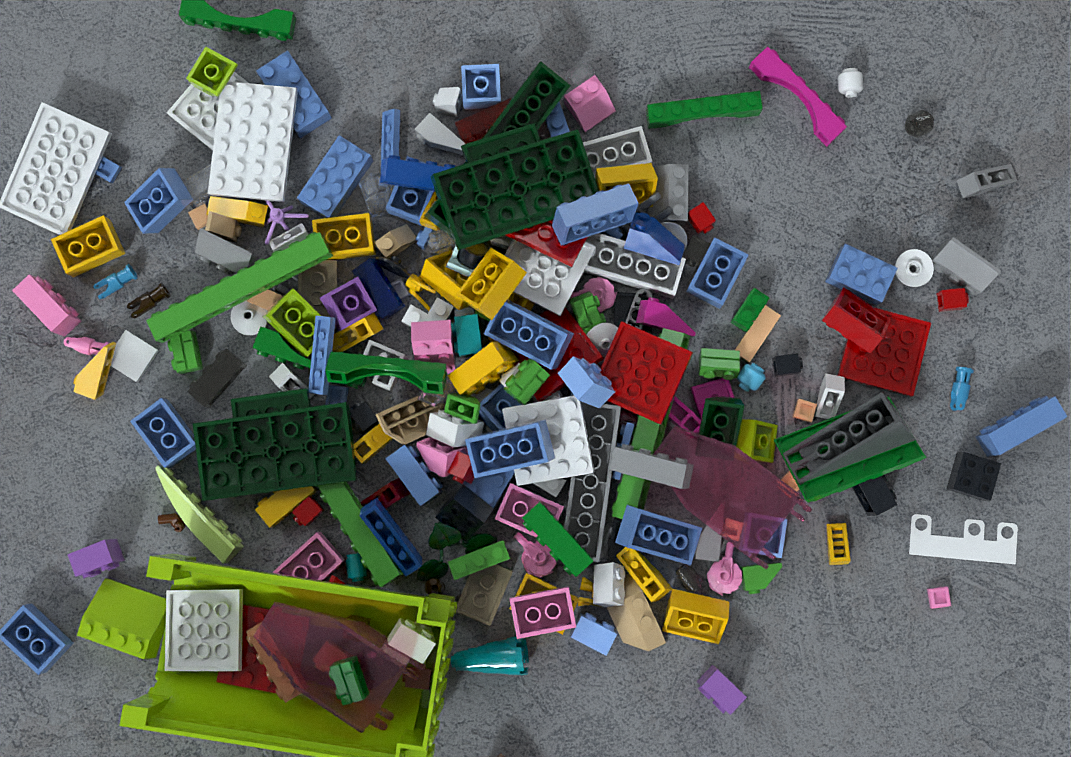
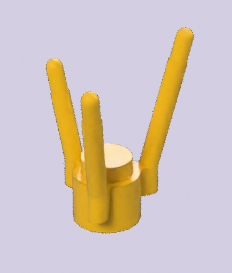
(417, 284)

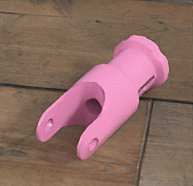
(85, 345)

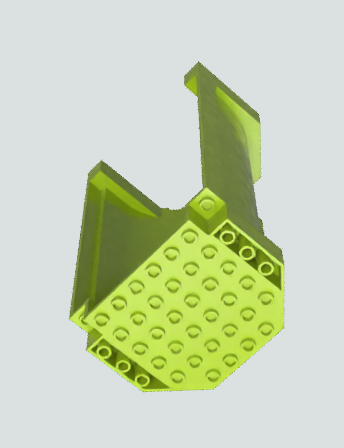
(215, 711)

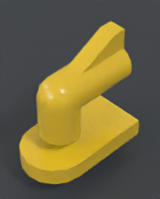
(586, 585)

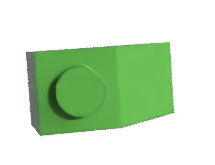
(463, 407)
(757, 577)

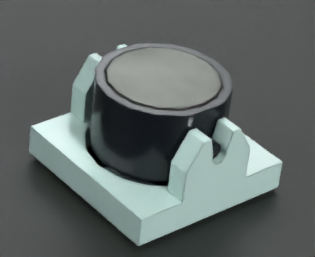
(467, 259)

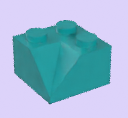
(468, 335)

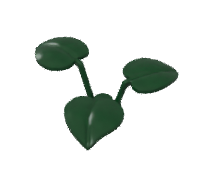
(445, 536)

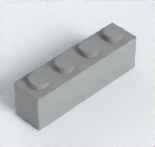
(652, 467)

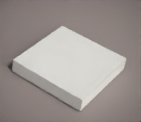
(132, 356)

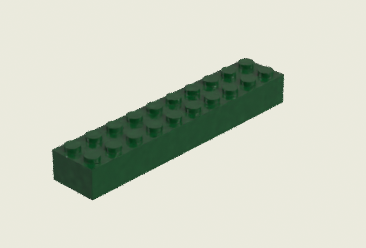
(529, 105)

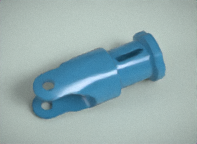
(116, 281)
(961, 388)

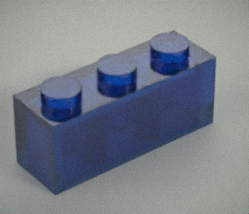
(379, 288)

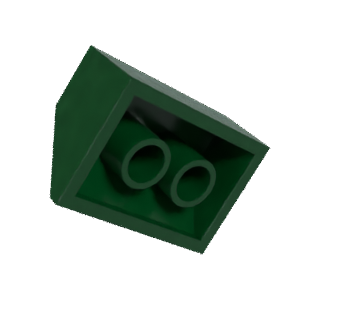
(722, 419)

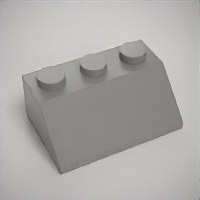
(673, 188)
(223, 253)
(964, 266)

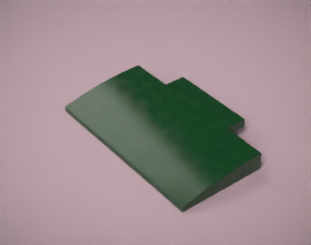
(512, 183)
(274, 446)

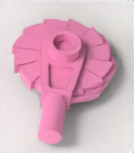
(603, 290)
(535, 557)
(725, 575)

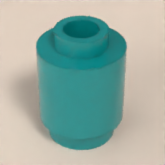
(355, 568)

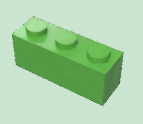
(479, 560)

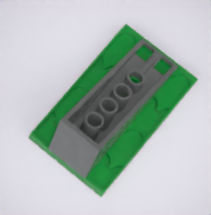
(849, 449)

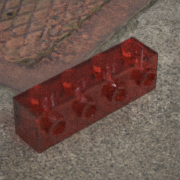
(476, 125)

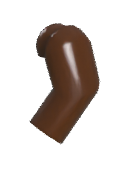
(174, 519)

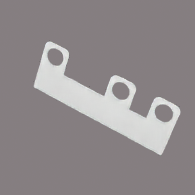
(964, 548)

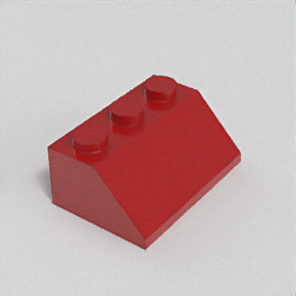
(857, 320)

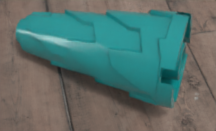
(495, 657)

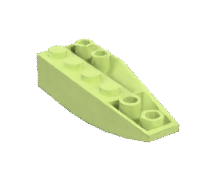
(200, 518)

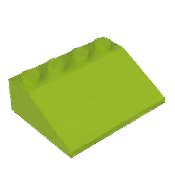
(125, 619)

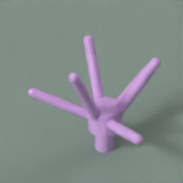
(278, 216)

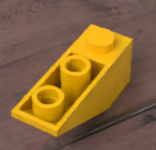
(371, 444)

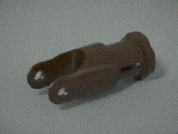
(148, 300)
(440, 586)

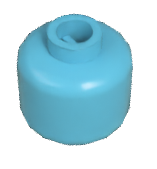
(751, 377)

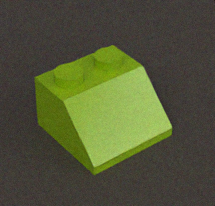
(211, 72)
(757, 440)

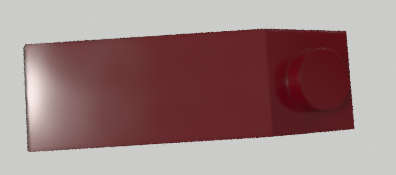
(389, 494)

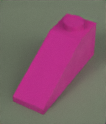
(660, 316)

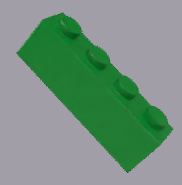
(558, 539)

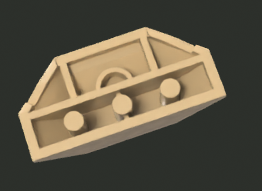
(407, 420)
(635, 618)

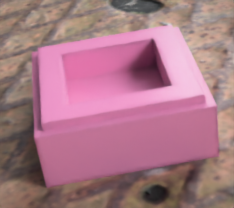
(939, 597)

